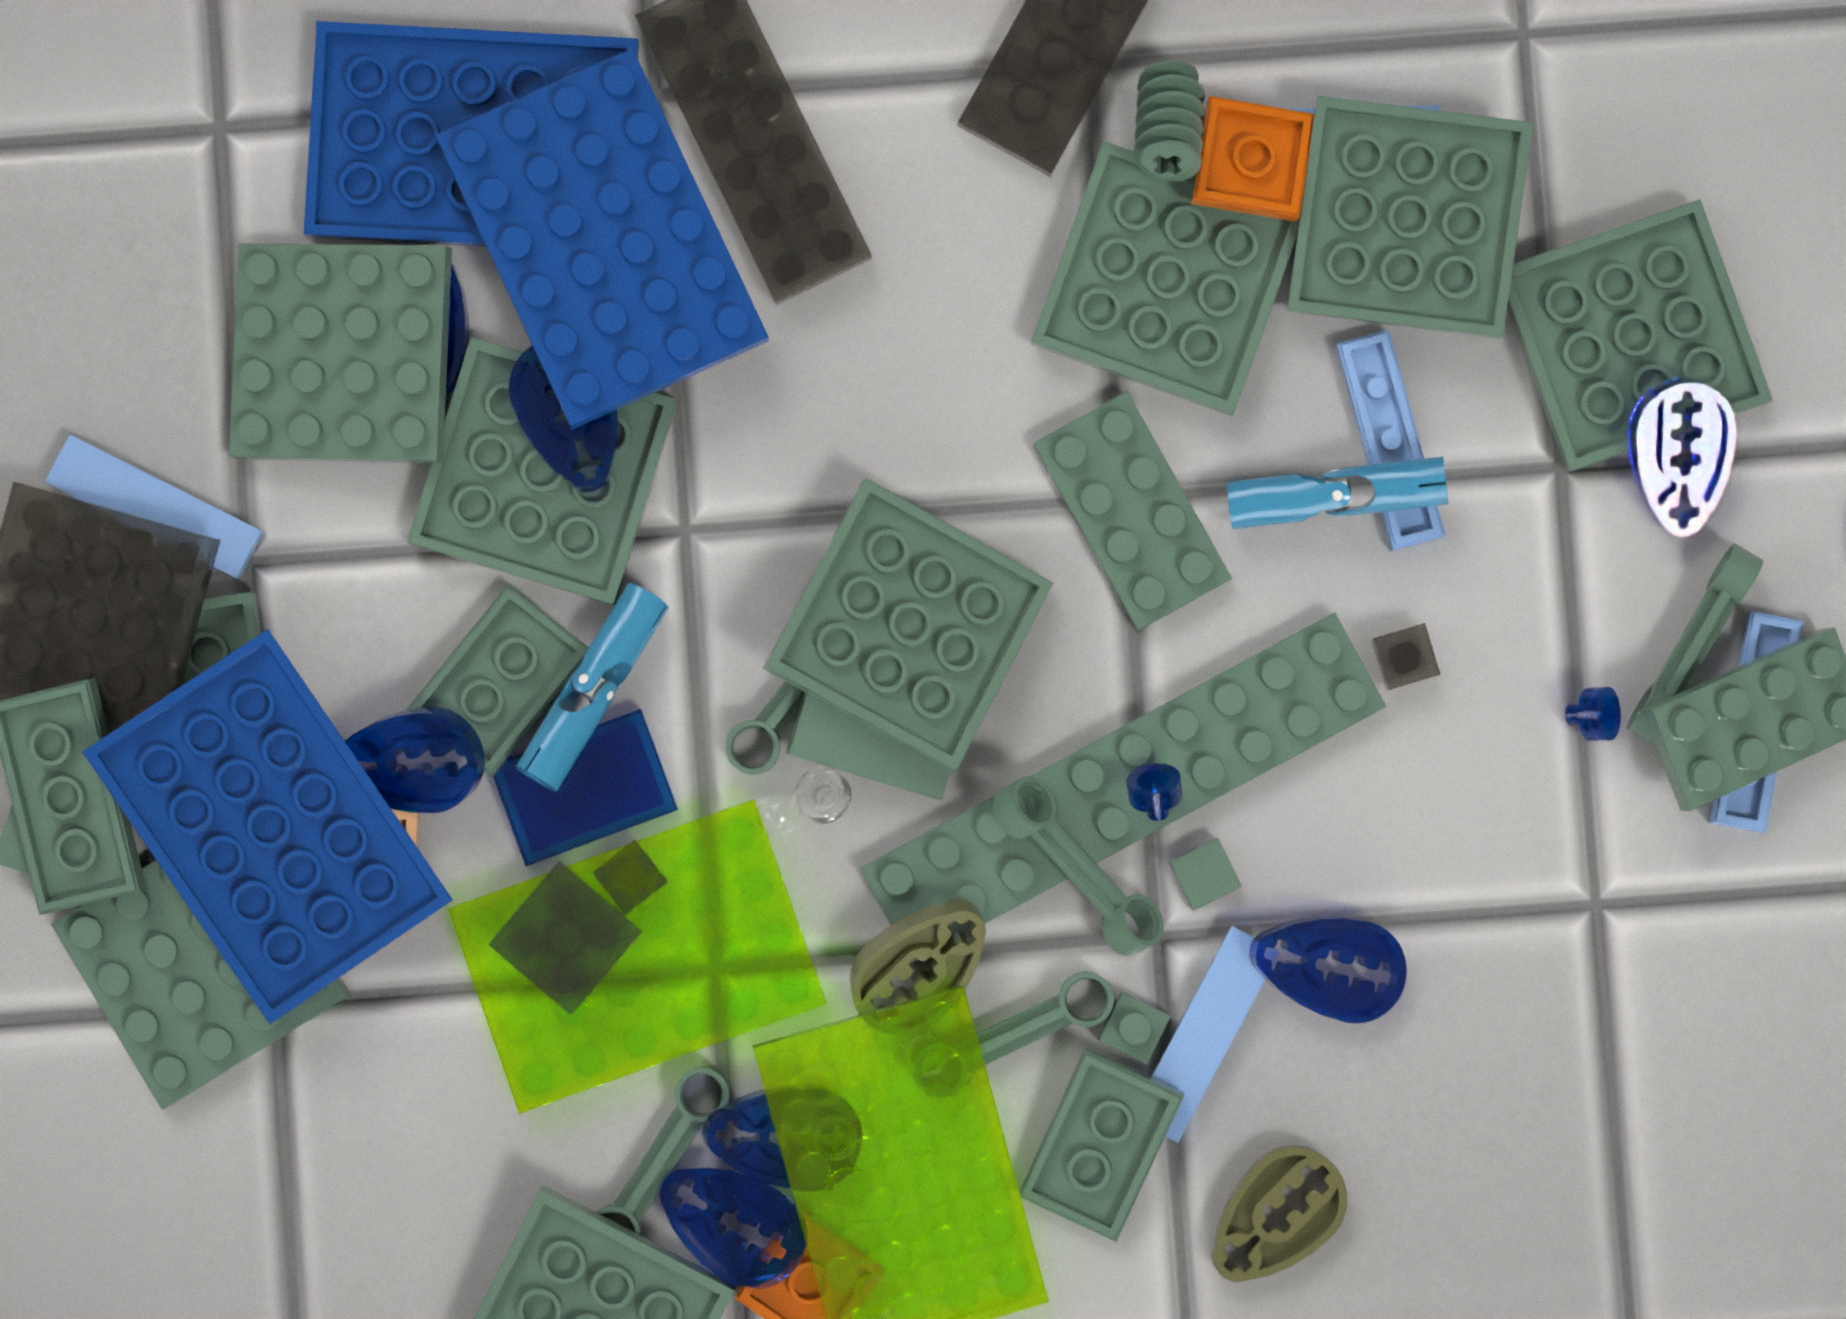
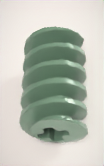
(1169, 121)

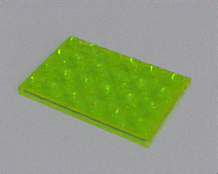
(710, 963)
(901, 1165)

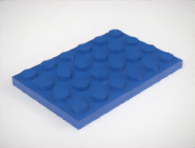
(385, 98)
(602, 238)
(267, 826)

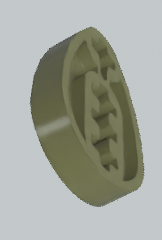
(920, 937)
(1305, 1229)

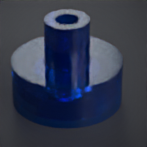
(1596, 714)
(1154, 789)

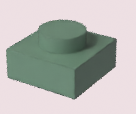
(1134, 1027)

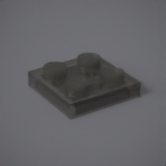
(565, 937)

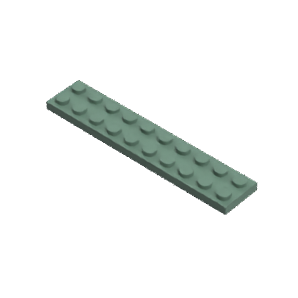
(1210, 734)

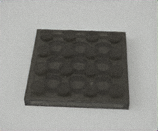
(97, 600)

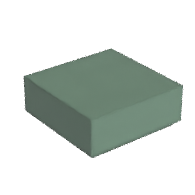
(1205, 874)

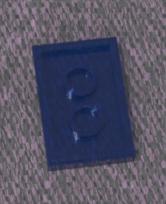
(607, 791)

